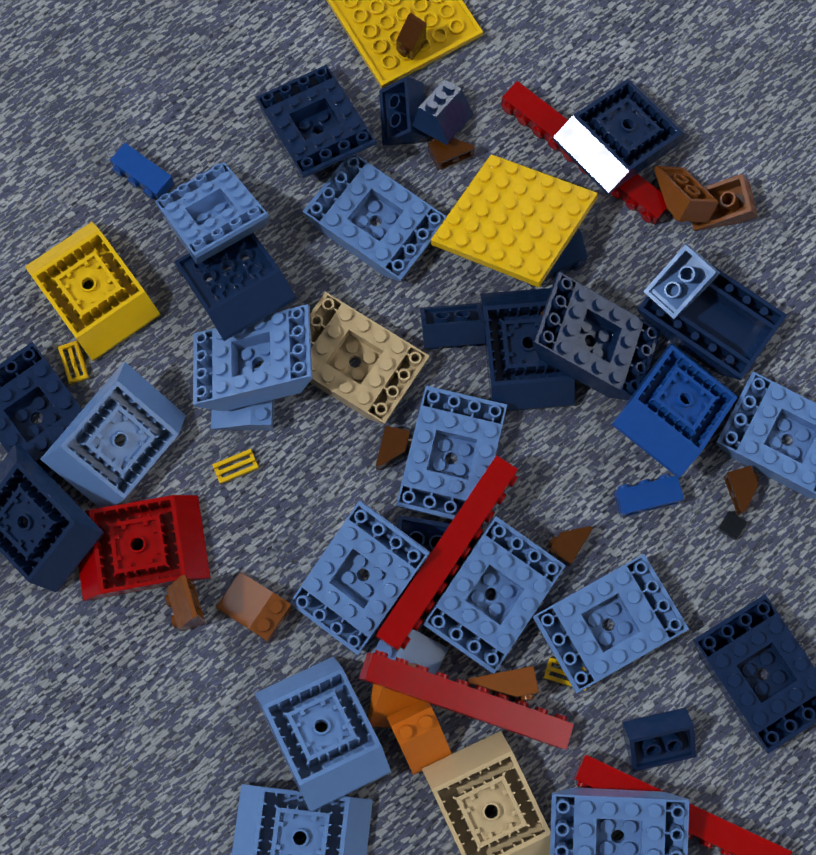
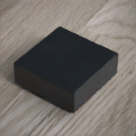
(732, 525)

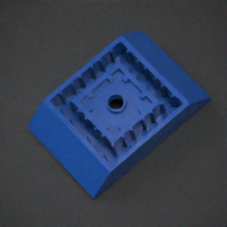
(664, 424)

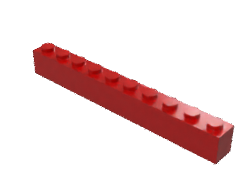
(546, 122)
(447, 552)
(466, 700)
(702, 824)

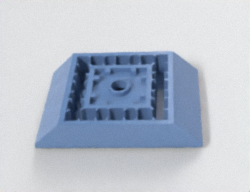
(358, 195)
(212, 212)
(226, 369)
(446, 426)
(756, 430)
(87, 449)
(518, 574)
(338, 596)
(641, 618)
(329, 761)
(273, 815)
(649, 819)

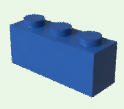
(141, 172)
(648, 495)

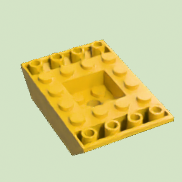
(97, 315)

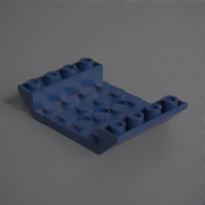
(241, 294)

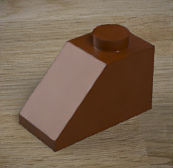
(411, 37)
(450, 154)
(393, 446)
(741, 487)
(568, 544)

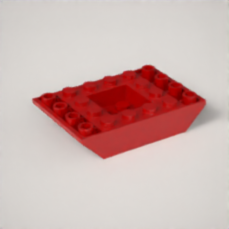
(171, 547)

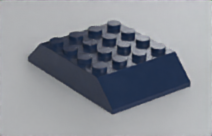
(721, 327)

